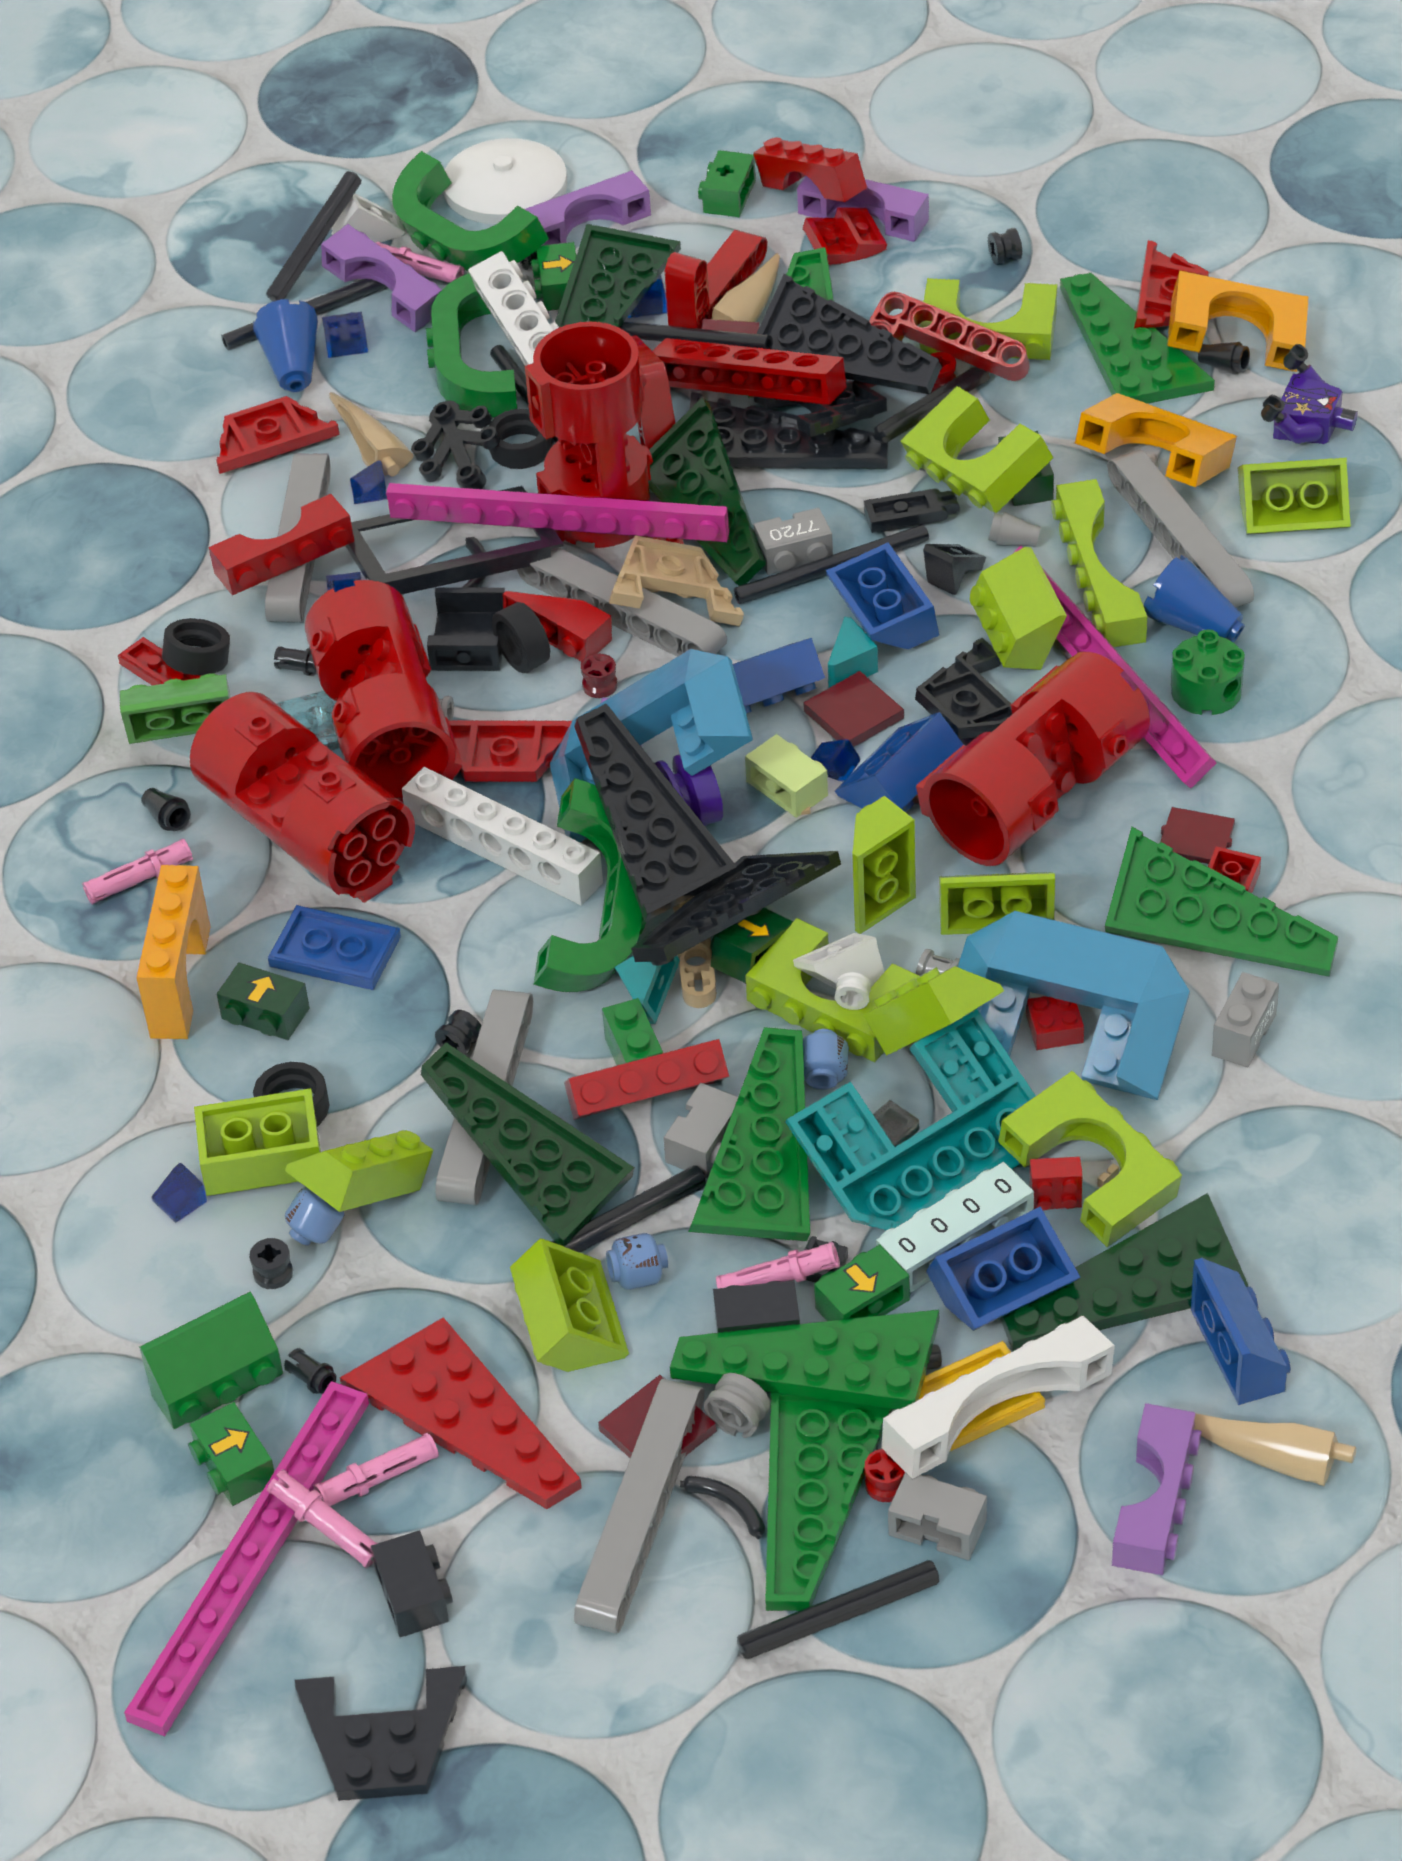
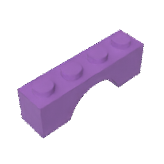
(614, 199)
(899, 209)
(354, 256)
(1146, 1528)

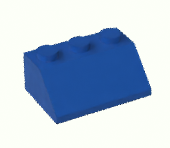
(885, 598)
(777, 672)
(901, 763)
(1002, 1270)
(1237, 1333)

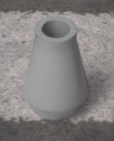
(1013, 531)

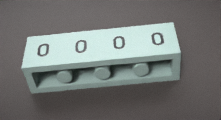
(959, 1217)

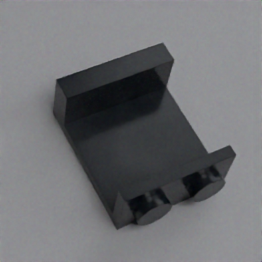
(465, 631)

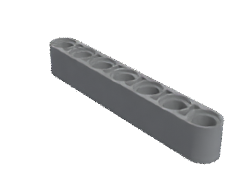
(1177, 524)
(289, 591)
(655, 622)
(498, 1051)
(638, 1508)

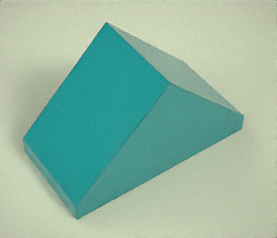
(852, 653)
(648, 983)

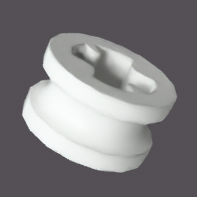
(845, 990)

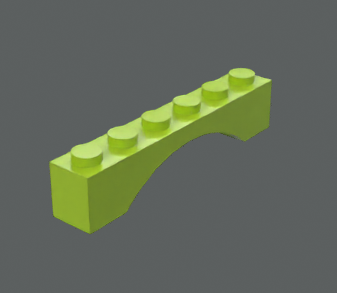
(1115, 607)

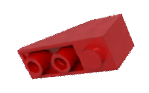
(568, 623)

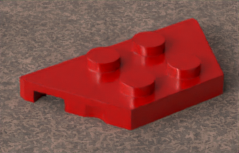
(1158, 285)
(269, 431)
(506, 748)

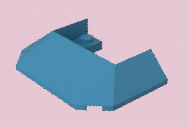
(692, 694)
(1124, 977)

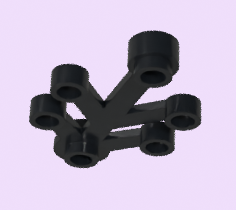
(446, 418)

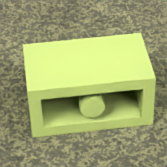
(786, 775)

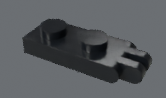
(910, 509)

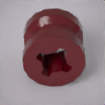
(599, 675)

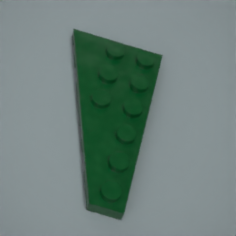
(612, 275)
(695, 469)
(541, 1157)
(1134, 1278)

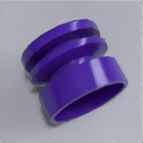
(698, 791)

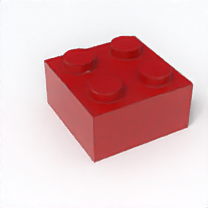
(1236, 866)
(1054, 1022)
(1056, 1182)

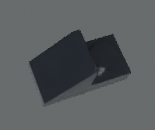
(948, 564)

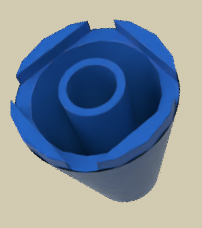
(288, 341)
(1192, 602)

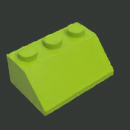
(1294, 495)
(1018, 610)
(882, 862)
(978, 900)
(927, 1006)
(253, 1139)
(365, 1170)
(567, 1307)

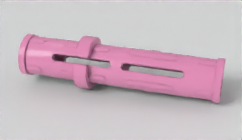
(425, 265)
(136, 871)
(788, 1268)
(359, 1478)
(311, 1508)

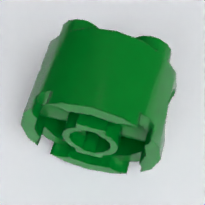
(1207, 673)

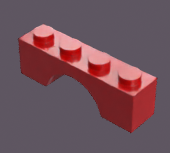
(833, 171)
(247, 561)
(646, 1078)

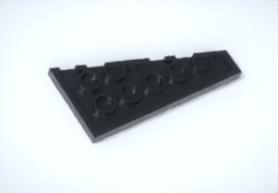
(813, 325)
(771, 440)
(656, 832)
(754, 885)

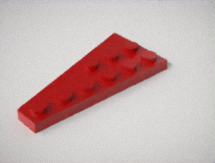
(452, 1396)

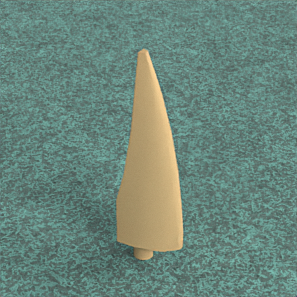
(750, 297)
(373, 437)
(1282, 1447)

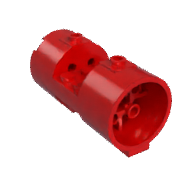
(588, 395)
(377, 673)
(1010, 779)
(302, 795)

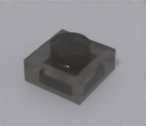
(897, 1122)

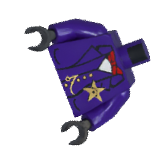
(1308, 406)

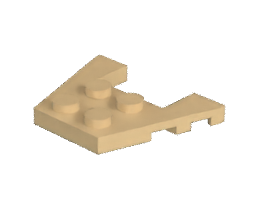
(673, 569)

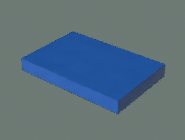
(334, 947)

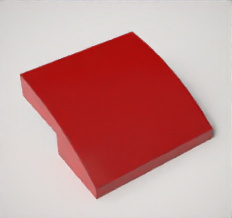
(847, 236)

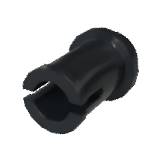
(295, 660)
(310, 1371)

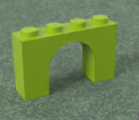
(1030, 325)
(987, 479)
(782, 990)
(1076, 1112)

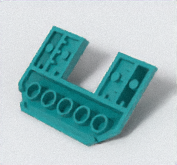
(889, 1183)

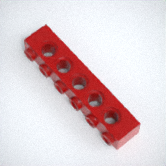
(752, 371)

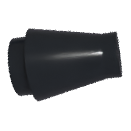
(1228, 357)
(168, 810)

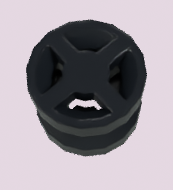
(1004, 246)
(459, 1032)
(278, 1270)

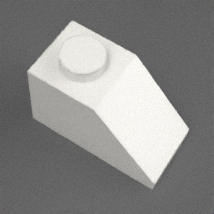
(370, 219)
(849, 954)

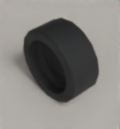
(518, 455)
(190, 632)
(521, 637)
(295, 1075)

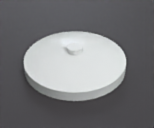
(503, 174)

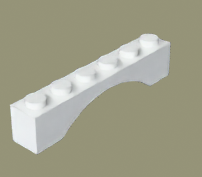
(1061, 1360)

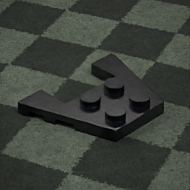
(852, 405)
(965, 696)
(385, 1750)

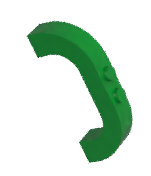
(412, 198)
(456, 381)
(583, 966)

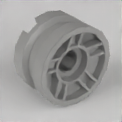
(737, 1405)

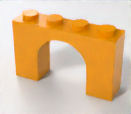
(1201, 298)
(1195, 448)
(175, 928)

